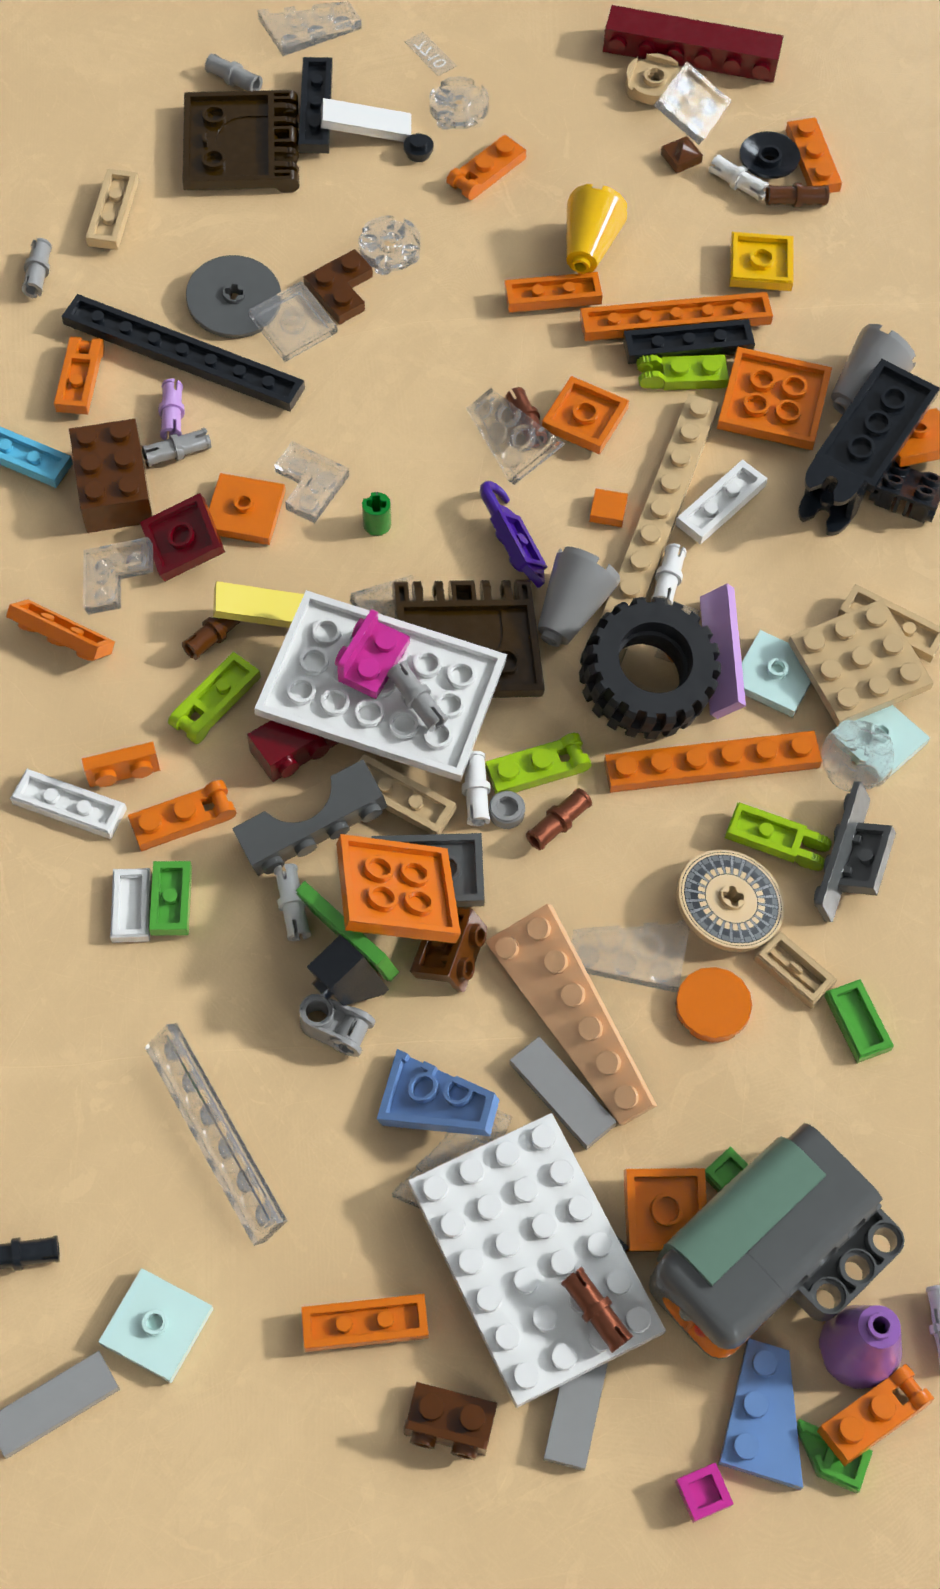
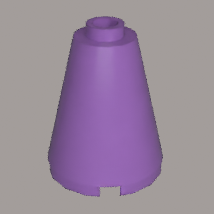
(862, 1345)

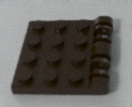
(241, 140)
(494, 624)

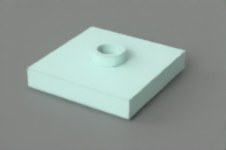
(774, 674)
(905, 735)
(156, 1325)

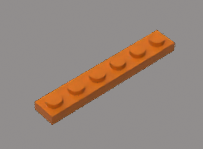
(613, 320)
(712, 761)

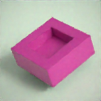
(704, 1492)

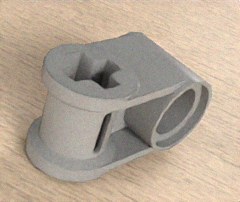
(338, 1024)

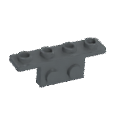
(856, 857)

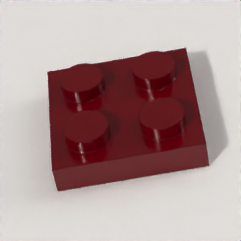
(182, 537)

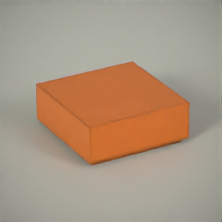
(608, 507)

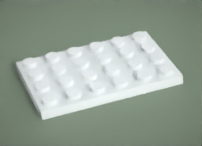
(308, 696)
(511, 1231)

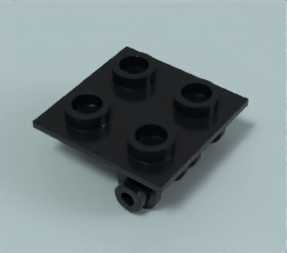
(912, 486)

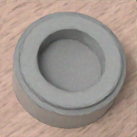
(507, 809)

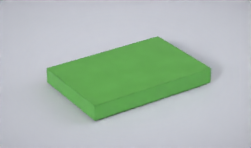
(335, 921)

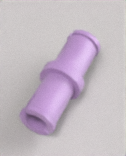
(171, 408)

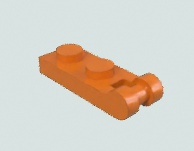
(487, 167)
(79, 375)
(182, 816)
(874, 1415)

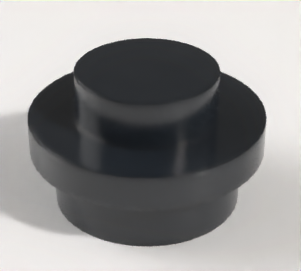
(418, 147)

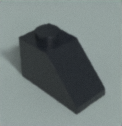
(345, 974)

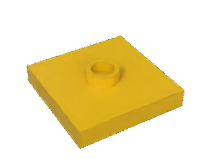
(761, 261)

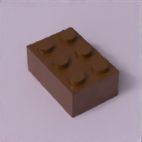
(110, 475)

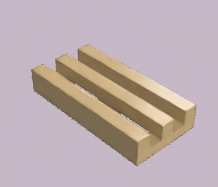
(786, 979)

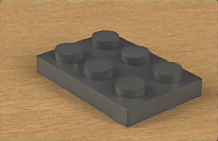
(465, 862)

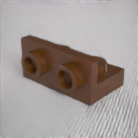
(452, 961)
(450, 1420)

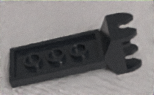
(865, 444)

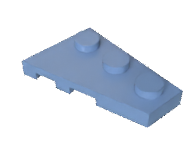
(435, 1101)
(762, 1418)

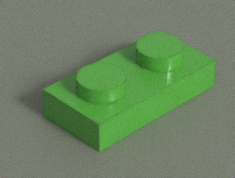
(170, 898)

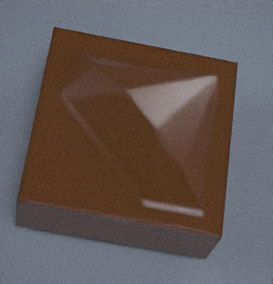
(681, 154)

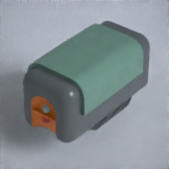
(774, 1237)

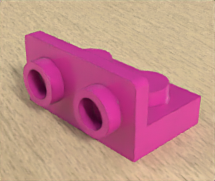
(370, 655)

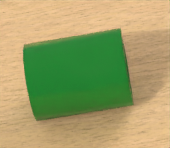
(376, 514)

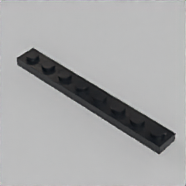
(184, 352)

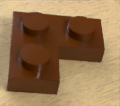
(335, 283)

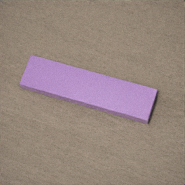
(720, 615)

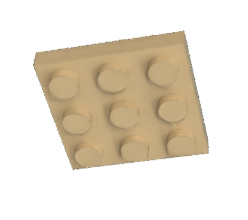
(860, 662)

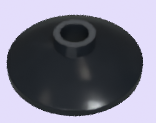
(769, 155)

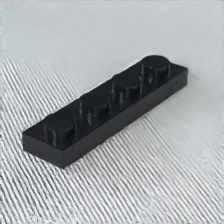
(315, 86)
(689, 340)

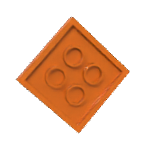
(774, 398)
(397, 889)

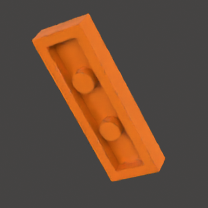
(815, 156)
(553, 292)
(60, 630)
(364, 1322)

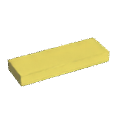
(255, 604)

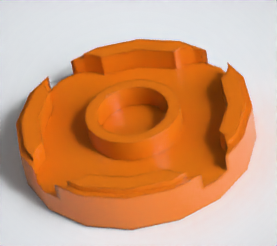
(713, 1004)

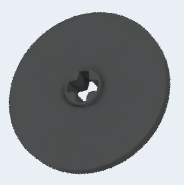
(213, 285)

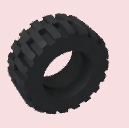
(673, 633)

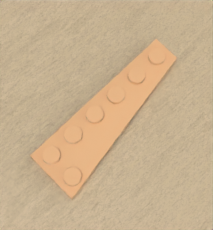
(560, 990)

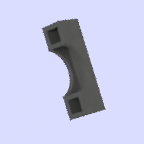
(352, 800)

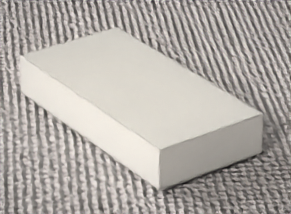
(131, 905)

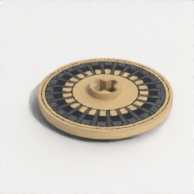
(713, 918)

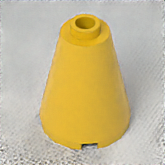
(592, 225)

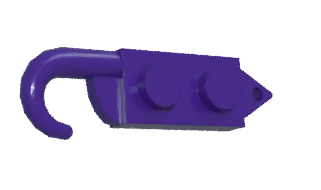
(513, 534)

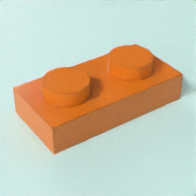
(121, 764)

